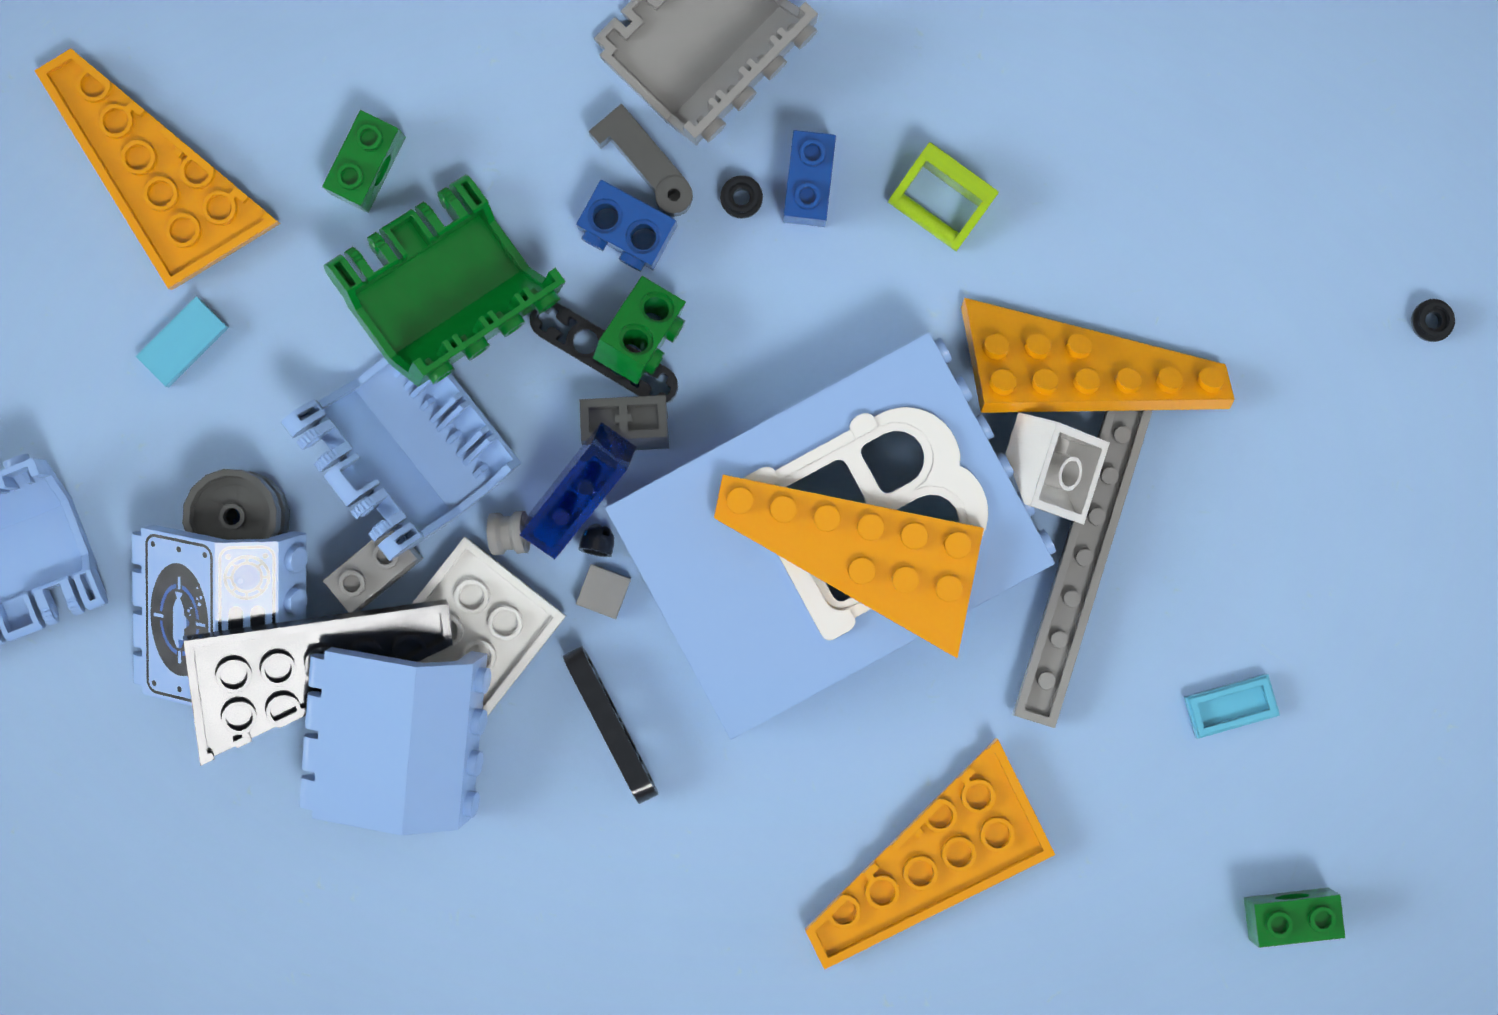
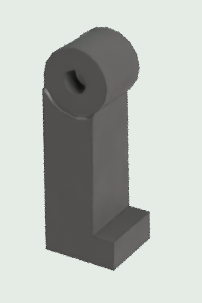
(670, 187)

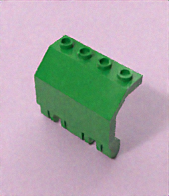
(441, 285)

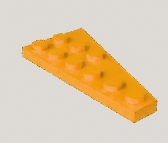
(165, 190)
(1060, 367)
(885, 558)
(954, 849)

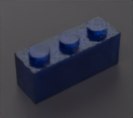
(578, 490)

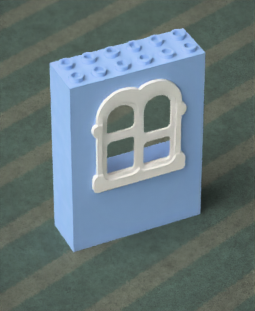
(768, 629)

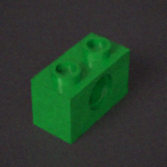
(364, 161)
(1294, 917)

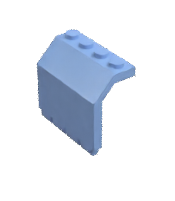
(394, 741)

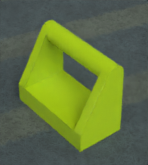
(956, 177)

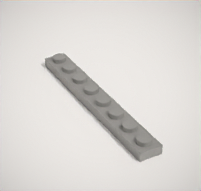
(1080, 573)

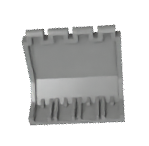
(702, 55)

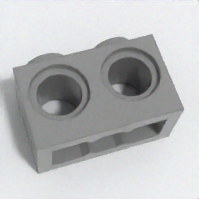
(368, 574)

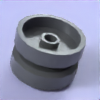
(215, 497)

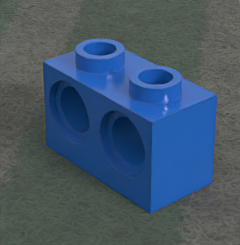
(809, 178)
(631, 217)

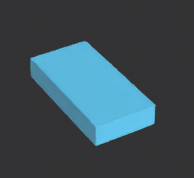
(182, 342)
(1231, 706)

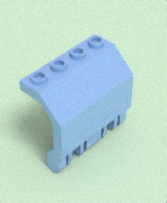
(405, 447)
(40, 550)

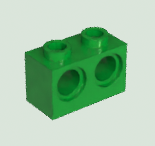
(636, 328)

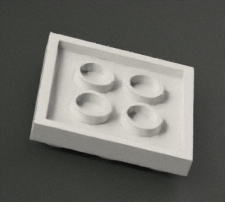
(490, 615)

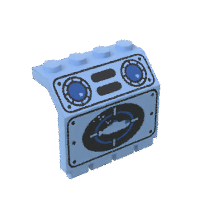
(206, 586)

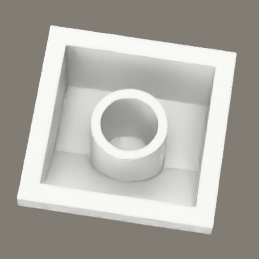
(1055, 466)

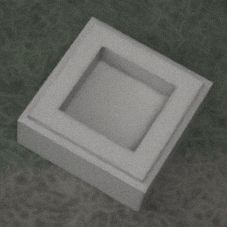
(603, 591)

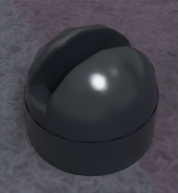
(597, 541)

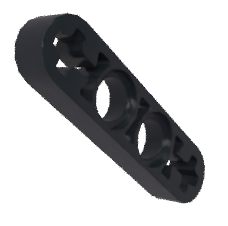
(552, 336)
(610, 725)

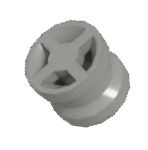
(504, 533)

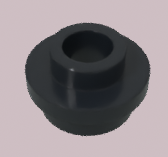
(746, 184)
(1445, 317)

